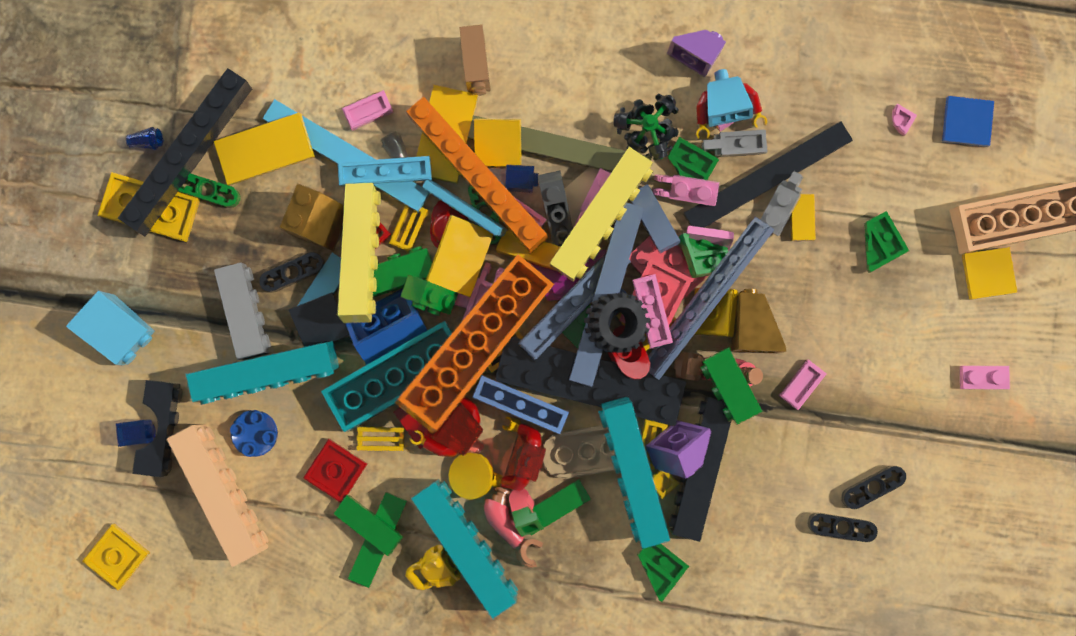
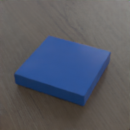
(968, 121)

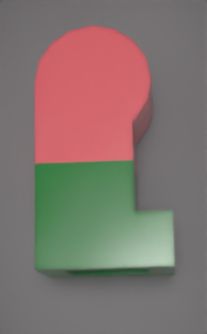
(524, 518)

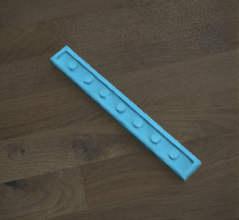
(341, 151)

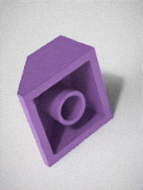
(697, 50)
(679, 449)

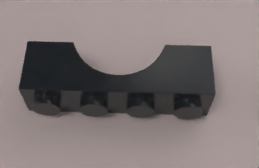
(163, 401)

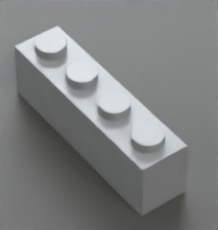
(242, 311)

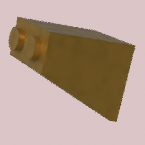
(313, 217)
(755, 325)

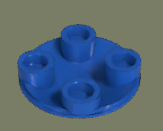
(254, 433)

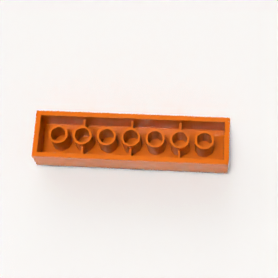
(474, 344)

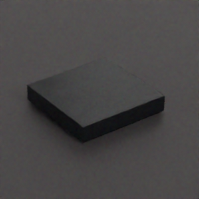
(319, 321)

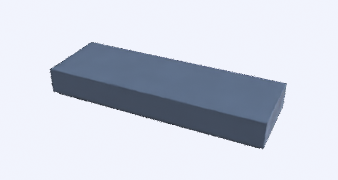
(655, 220)

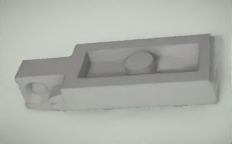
(737, 143)
(783, 203)

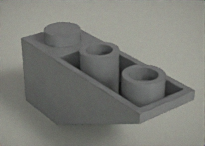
(555, 206)

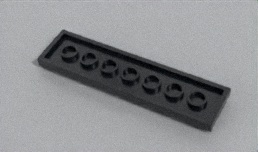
(551, 372)

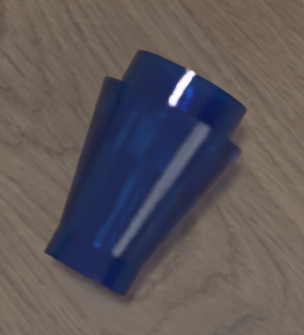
(146, 139)

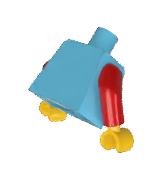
(727, 102)

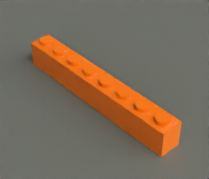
(477, 175)

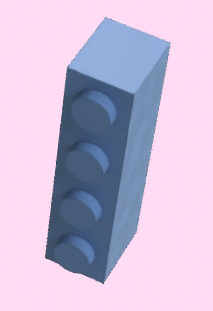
(520, 404)

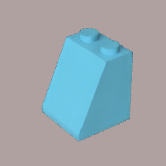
(111, 328)

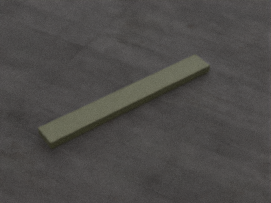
(566, 148)

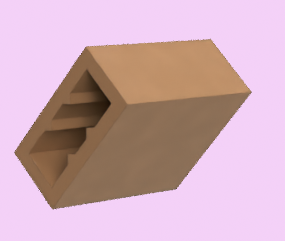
(475, 59)

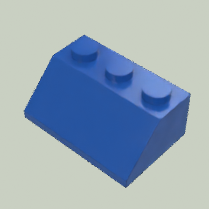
(391, 327)

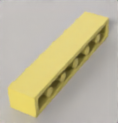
(601, 214)
(358, 253)

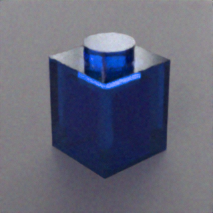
(521, 178)
(135, 432)

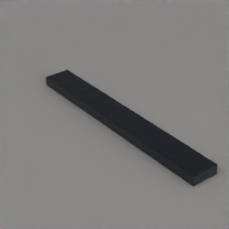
(770, 175)

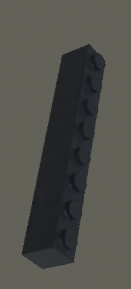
(185, 152)

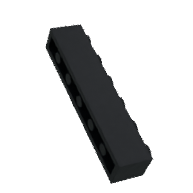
(698, 489)

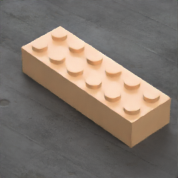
(1015, 218)
(218, 493)

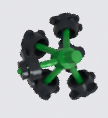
(642, 115)

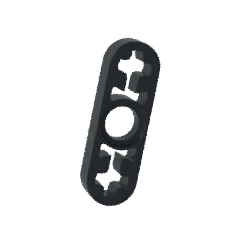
(279, 285)
(885, 473)
(848, 535)

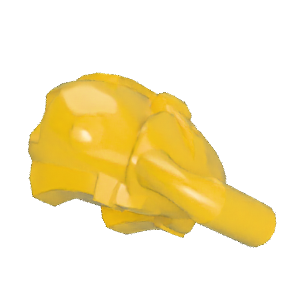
(436, 568)

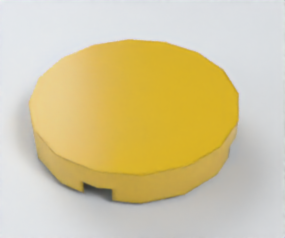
(471, 476)

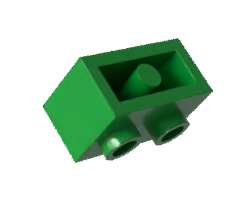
(429, 295)

